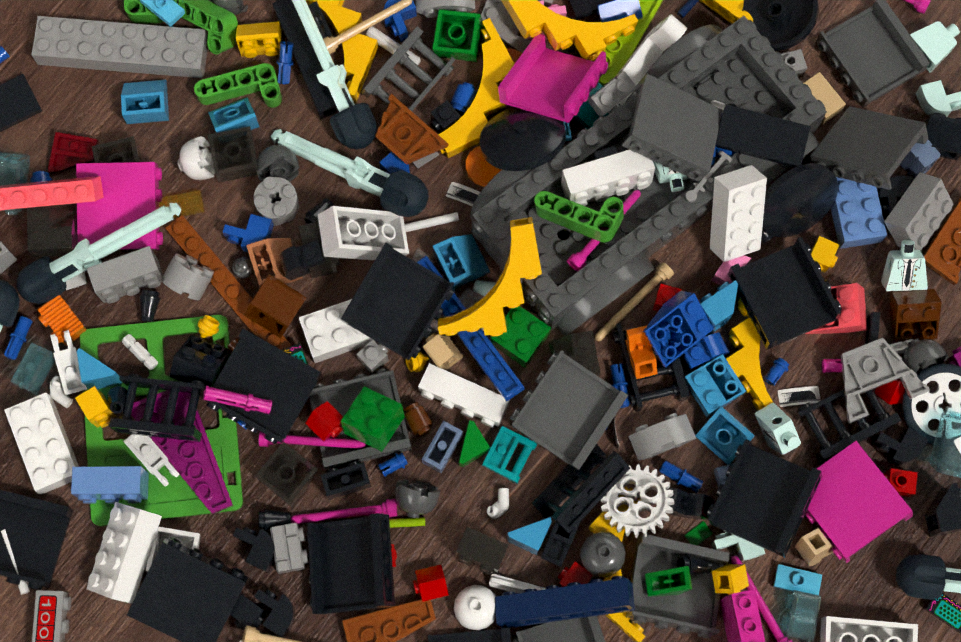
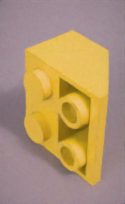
(259, 39)

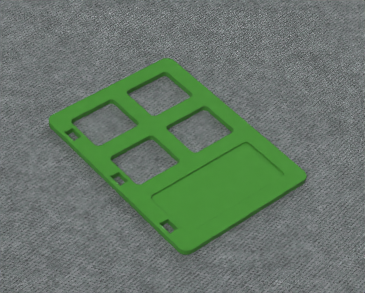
(177, 497)

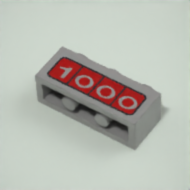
(51, 616)

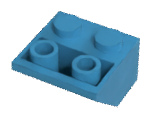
(145, 102)
(460, 260)
(720, 305)
(714, 385)

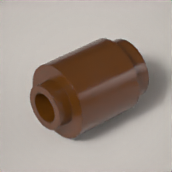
(417, 419)

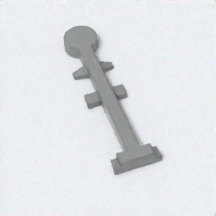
(691, 195)

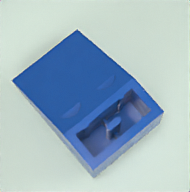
(677, 327)

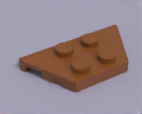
(407, 134)

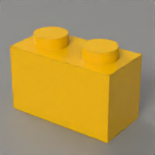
(95, 407)

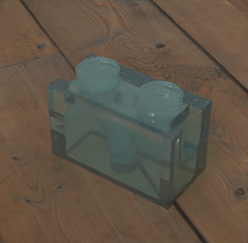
(33, 369)

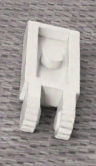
(67, 365)
(150, 456)

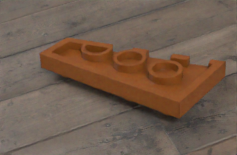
(944, 251)
(389, 624)

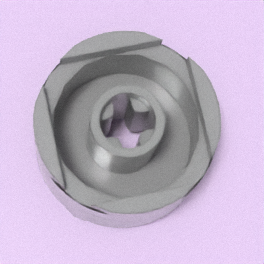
(271, 190)
(187, 277)

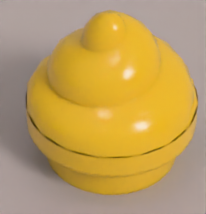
(208, 326)
(417, 364)

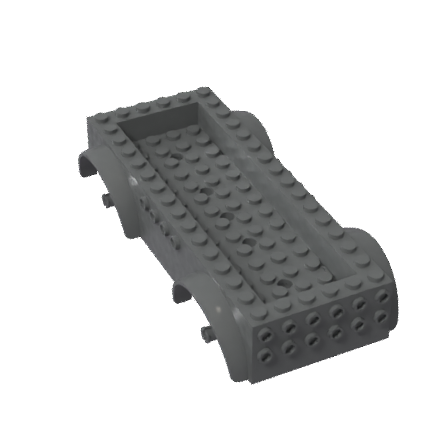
(708, 63)

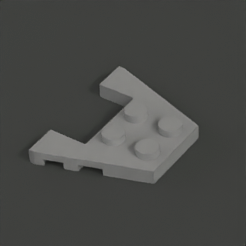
(505, 25)
(873, 367)

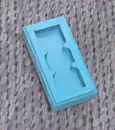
(166, 10)
(797, 579)

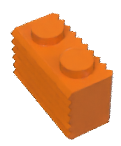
(60, 318)

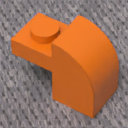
(640, 353)

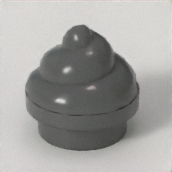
(242, 267)

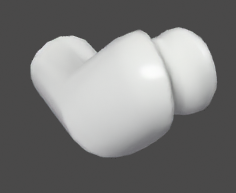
(57, 392)
(501, 506)

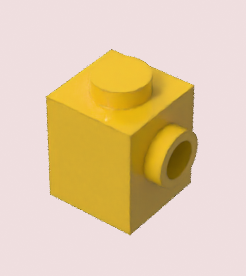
(824, 253)
(730, 578)

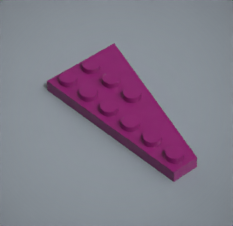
(191, 459)

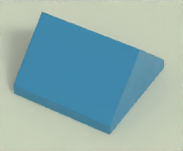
(234, 116)
(96, 373)
(724, 435)
(530, 536)

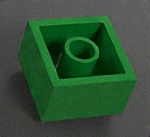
(457, 35)
(523, 336)
(372, 418)

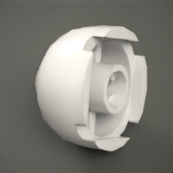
(196, 159)
(475, 607)

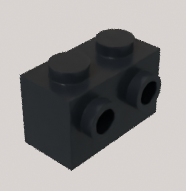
(345, 480)

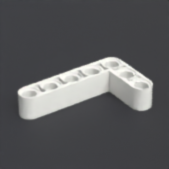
(651, 48)

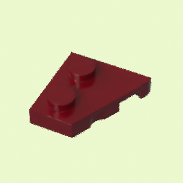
(69, 151)

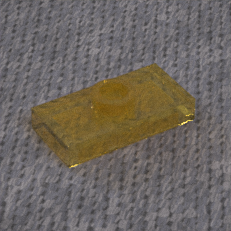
(190, 202)

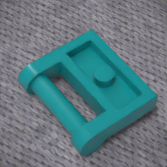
(502, 451)

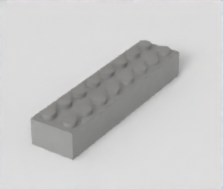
(120, 47)

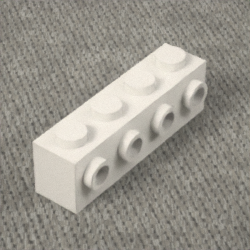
(463, 394)

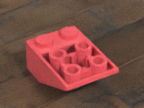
(853, 311)

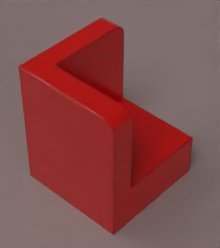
(891, 392)

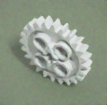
(630, 519)

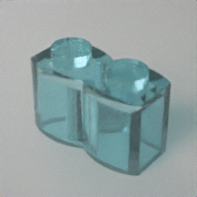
(801, 615)

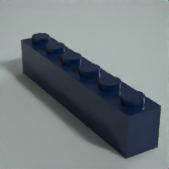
(565, 603)

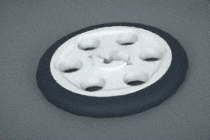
(919, 420)

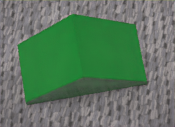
(473, 446)
(668, 582)

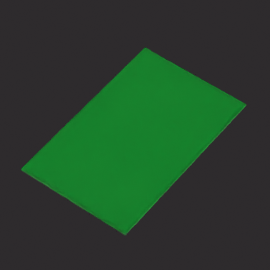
(698, 534)

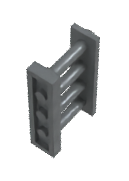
(400, 56)

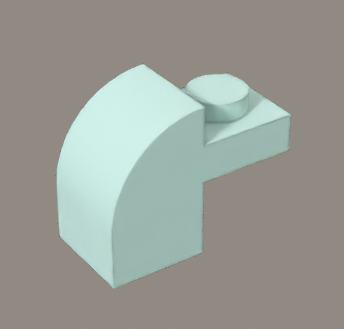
(934, 99)
(745, 549)

